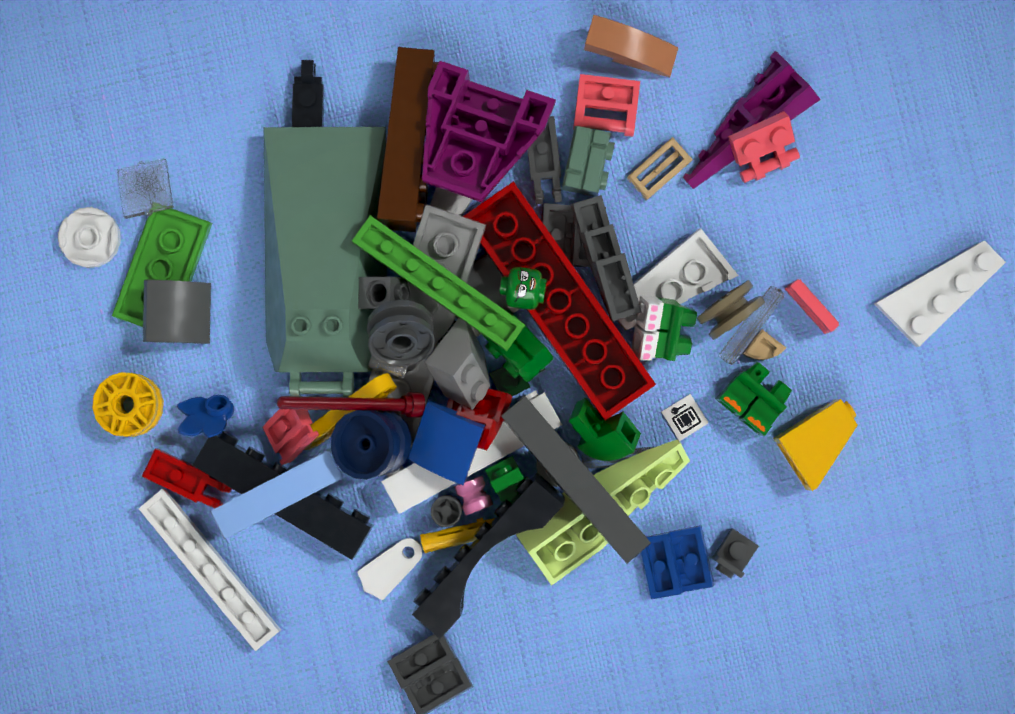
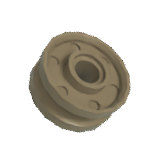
(730, 309)

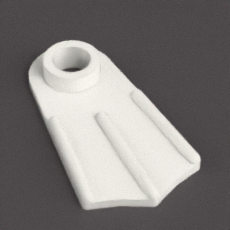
(389, 568)

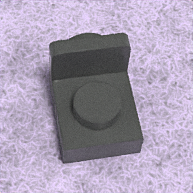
(734, 554)

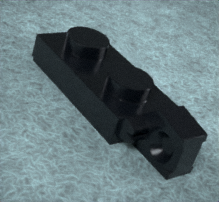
(308, 97)

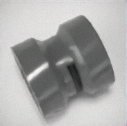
(443, 513)

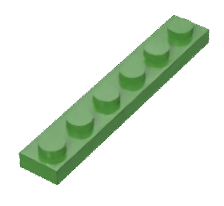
(438, 283)

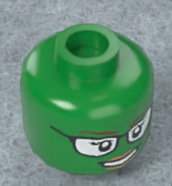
(523, 288)

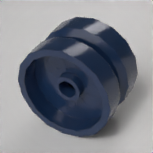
(370, 443)

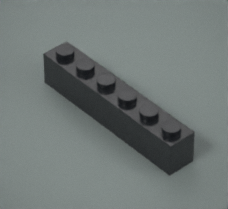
(315, 514)

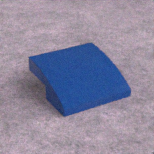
(446, 443)
(677, 562)

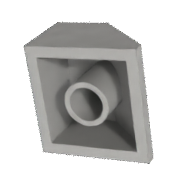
(460, 366)

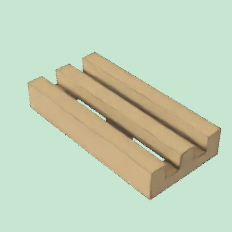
(640, 186)

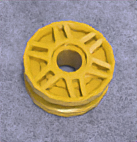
(109, 404)

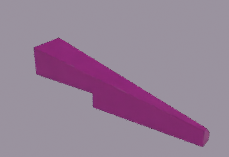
(774, 91)

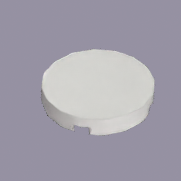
(89, 237)

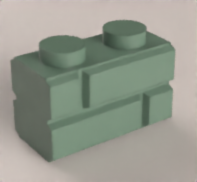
(586, 161)

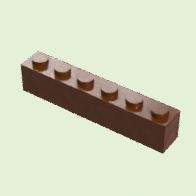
(406, 136)

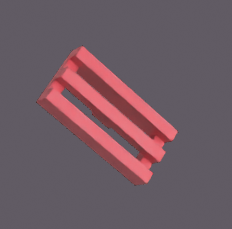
(812, 306)

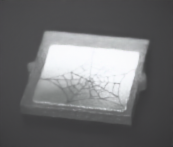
(145, 188)

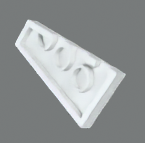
(931, 299)

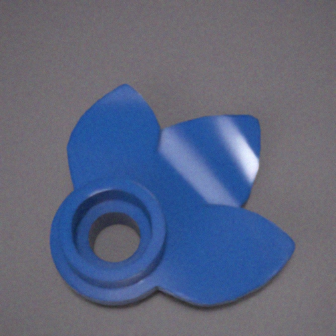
(205, 415)

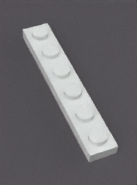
(209, 569)

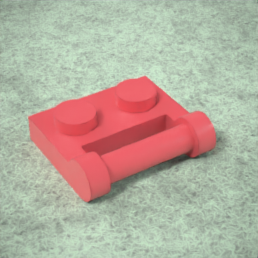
(610, 95)

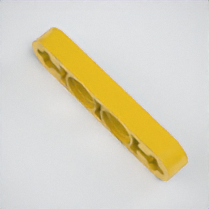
(377, 388)

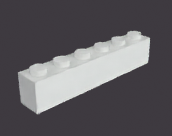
(416, 484)

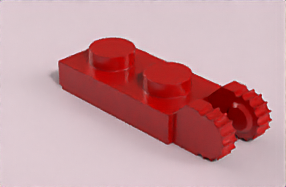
(182, 478)

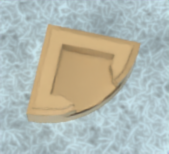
(763, 347)

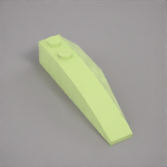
(570, 536)

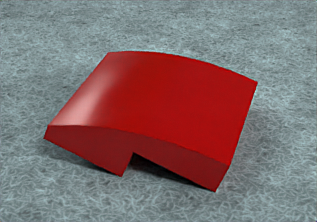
(487, 412)

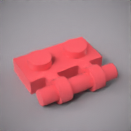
(760, 140)

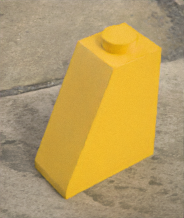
(817, 441)

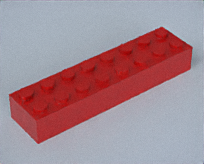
(570, 312)

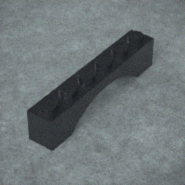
(528, 510)

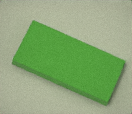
(165, 251)

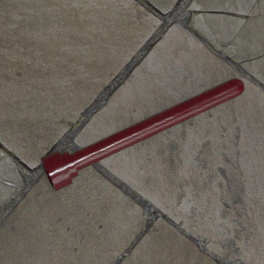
(410, 404)

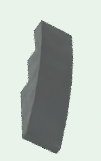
(605, 258)

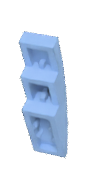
(275, 494)

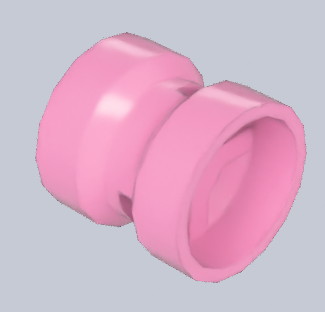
(473, 495)

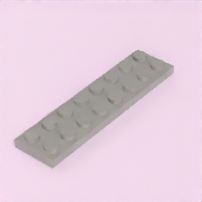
(454, 245)

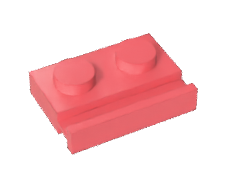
(289, 433)

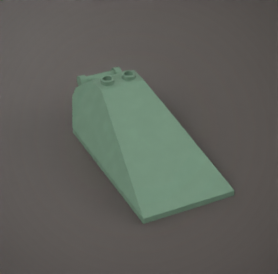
(315, 201)

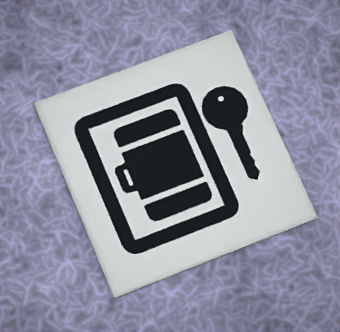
(684, 417)

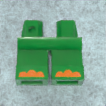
(765, 406)

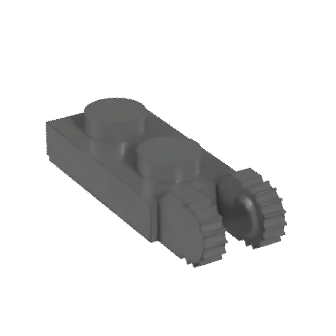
(545, 162)

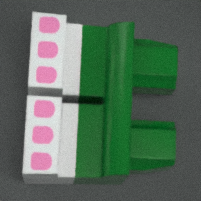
(660, 328)

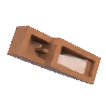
(630, 46)

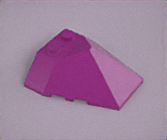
(477, 132)

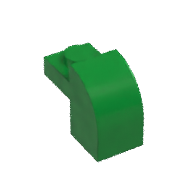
(603, 438)
(505, 478)

